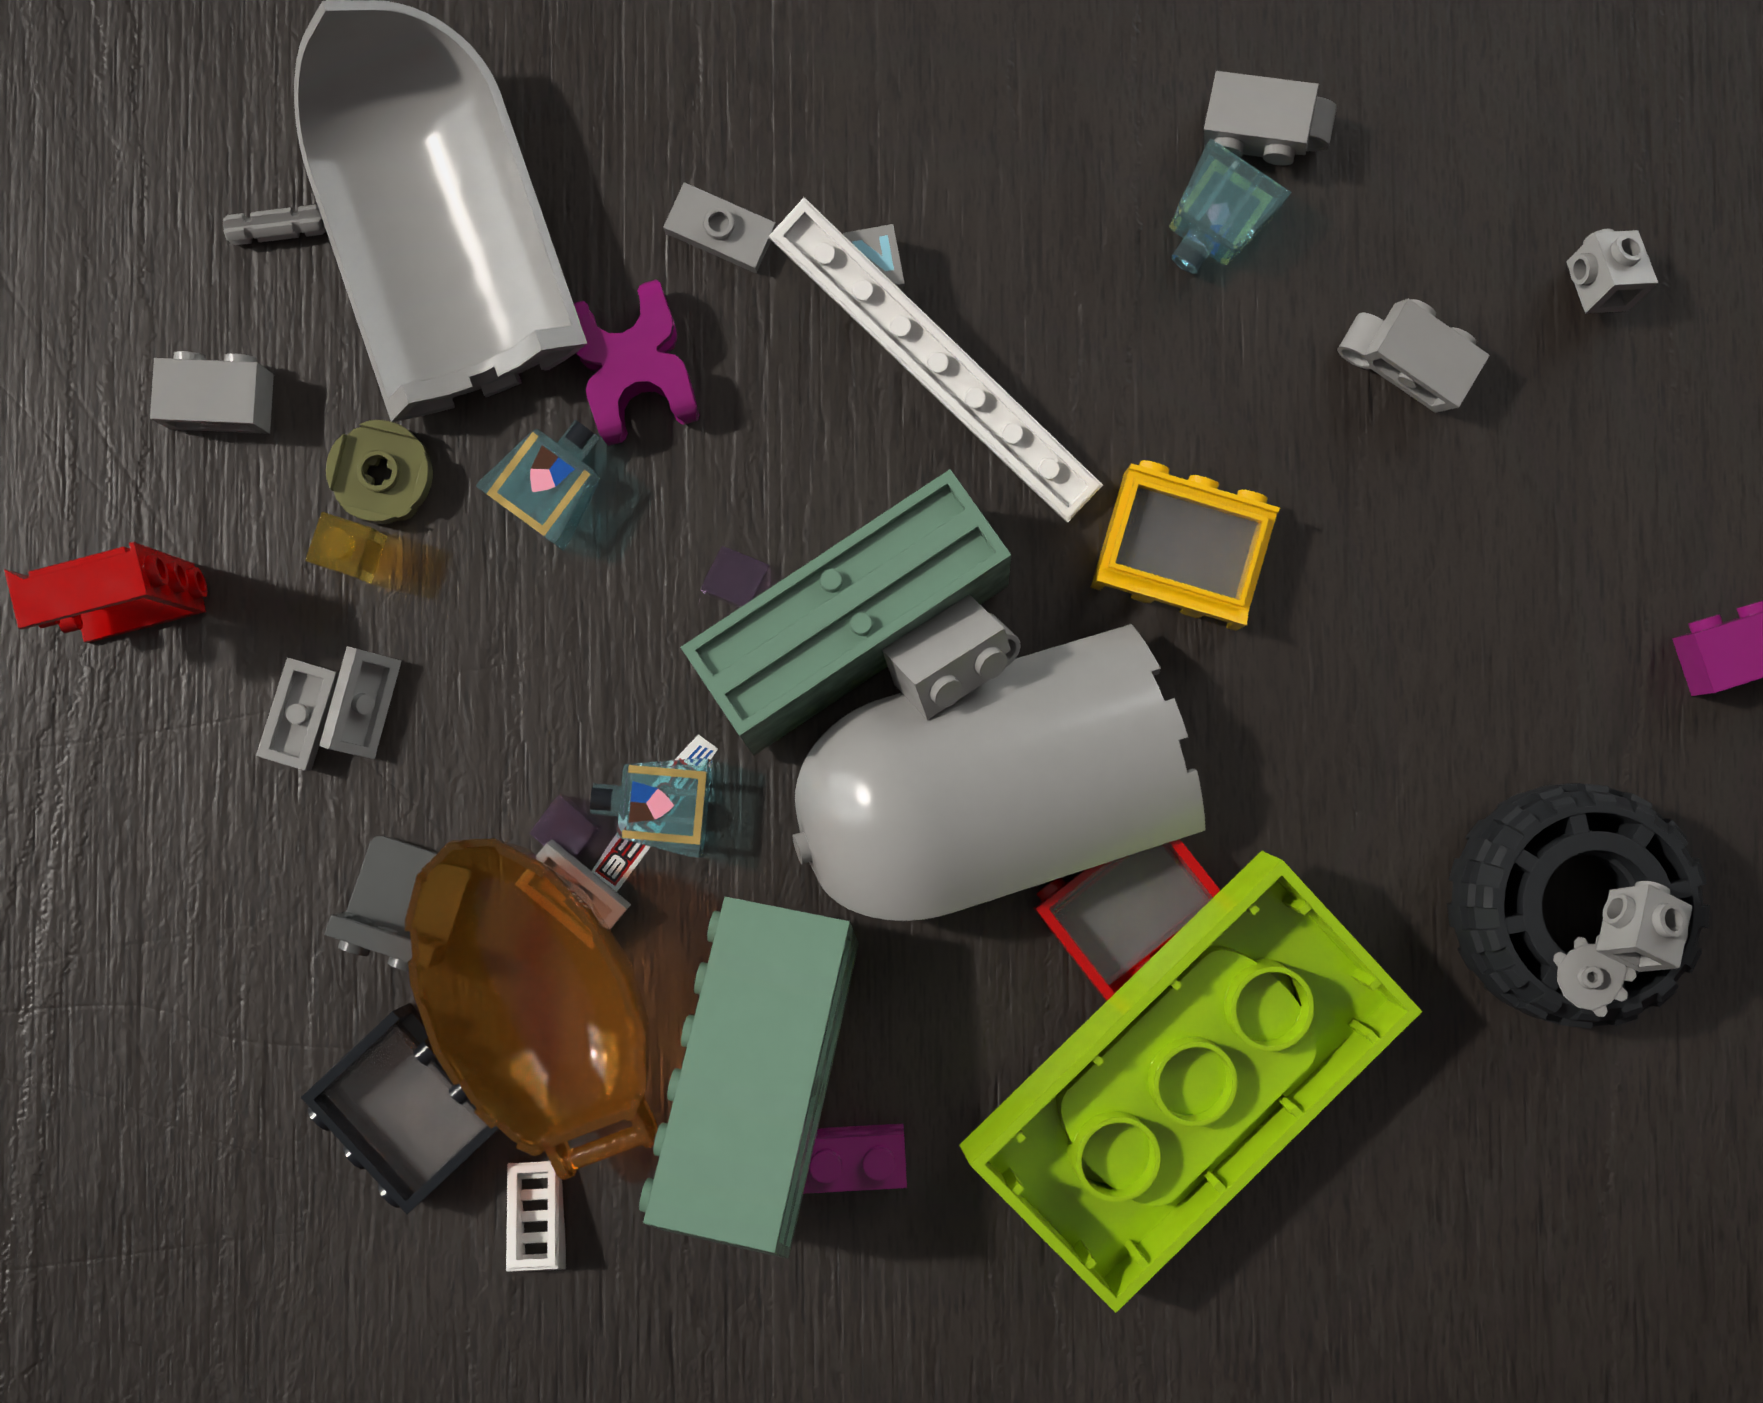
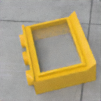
(1186, 543)

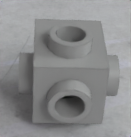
(1611, 271)
(1644, 927)

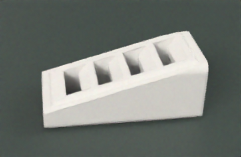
(516, 1238)

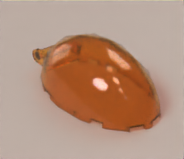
(529, 1002)

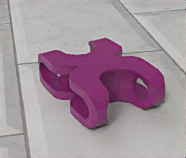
(634, 364)

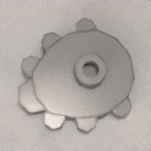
(1591, 978)

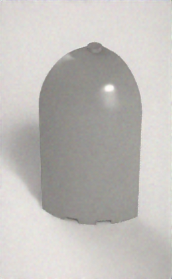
(427, 207)
(1004, 789)

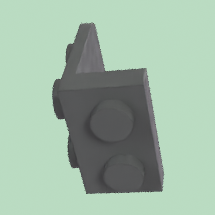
(381, 902)

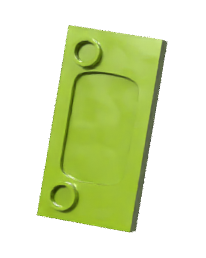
(1189, 1079)

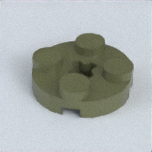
(365, 447)

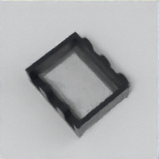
(398, 1111)

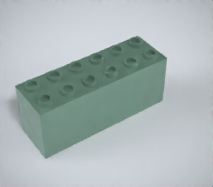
(831, 618)
(751, 1077)

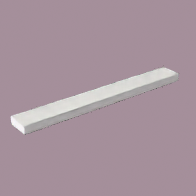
(934, 359)

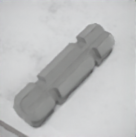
(273, 225)

